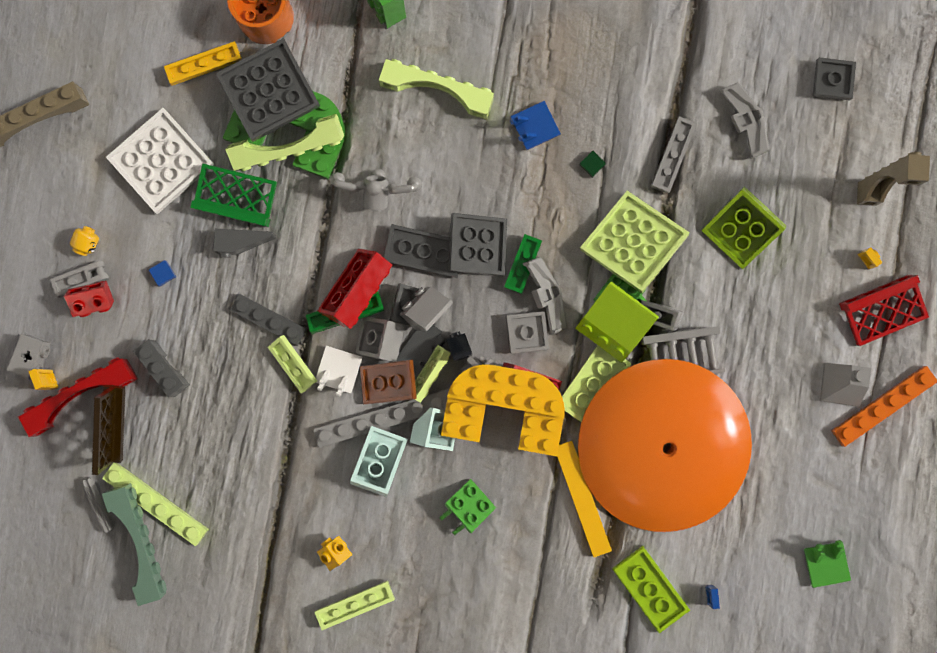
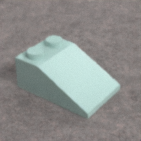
(378, 461)

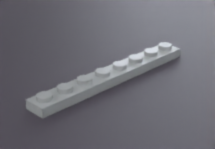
(380, 419)

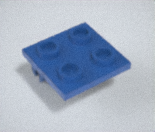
(535, 125)

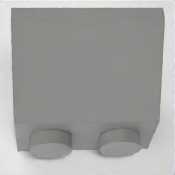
(425, 308)
(380, 339)

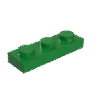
(519, 273)

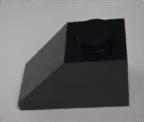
(459, 346)

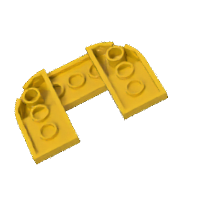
(511, 390)

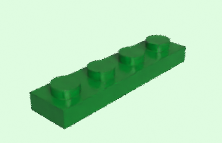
(319, 322)

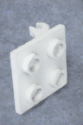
(338, 370)

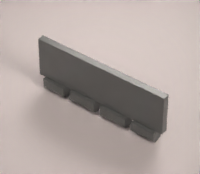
(419, 347)

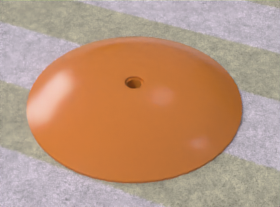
(626, 435)

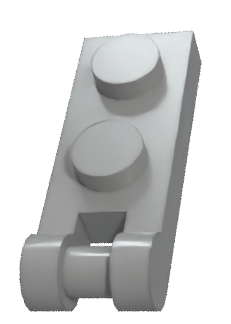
(78, 277)

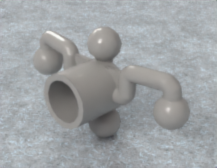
(375, 188)

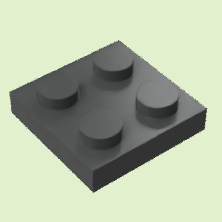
(834, 78)

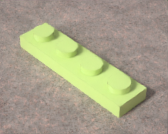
(354, 605)

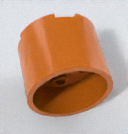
(265, 27)

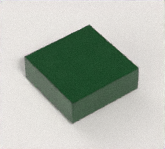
(592, 164)

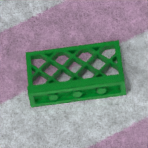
(231, 211)

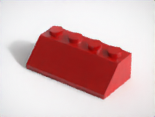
(355, 287)

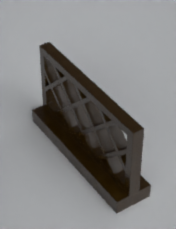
(108, 428)

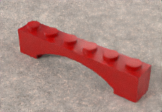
(40, 418)

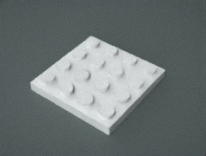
(159, 160)

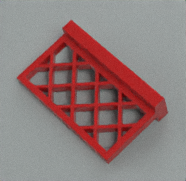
(883, 293)

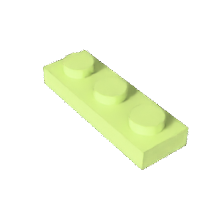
(292, 364)
(431, 372)

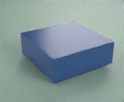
(162, 273)
(712, 596)

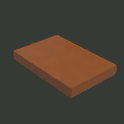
(388, 382)

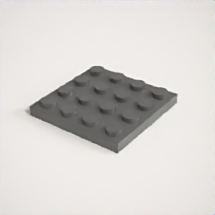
(268, 90)

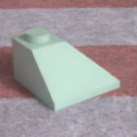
(428, 430)

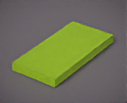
(650, 589)

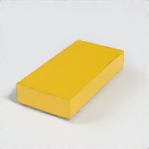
(43, 379)

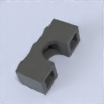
(154, 360)

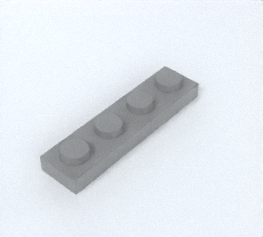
(673, 155)

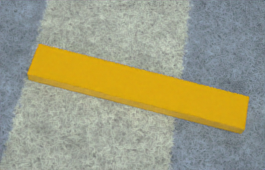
(583, 500)

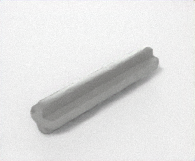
(97, 505)

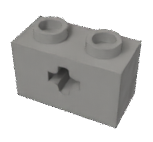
(26, 347)

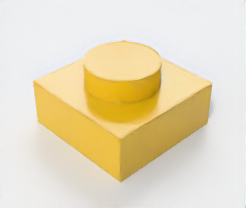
(870, 258)

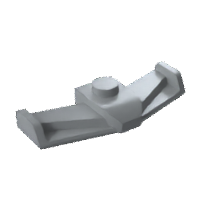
(748, 119)
(547, 294)

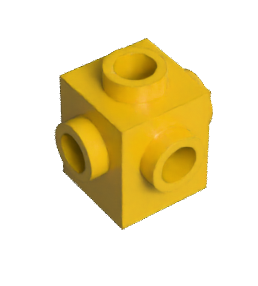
(333, 552)

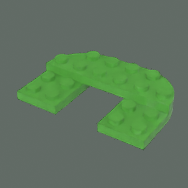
(315, 162)

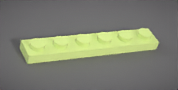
(158, 505)

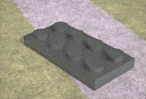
(418, 250)

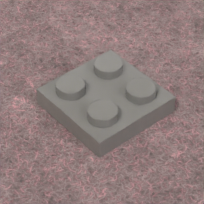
(527, 332)

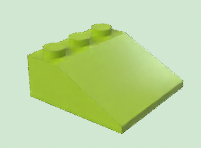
(744, 228)
(616, 322)

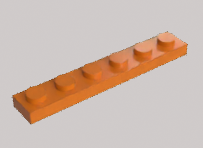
(884, 406)

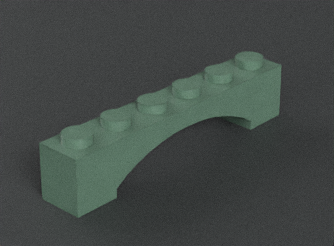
(124, 505)

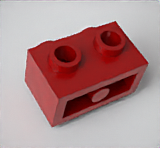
(89, 299)

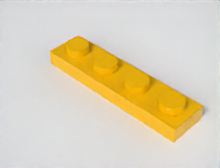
(203, 63)

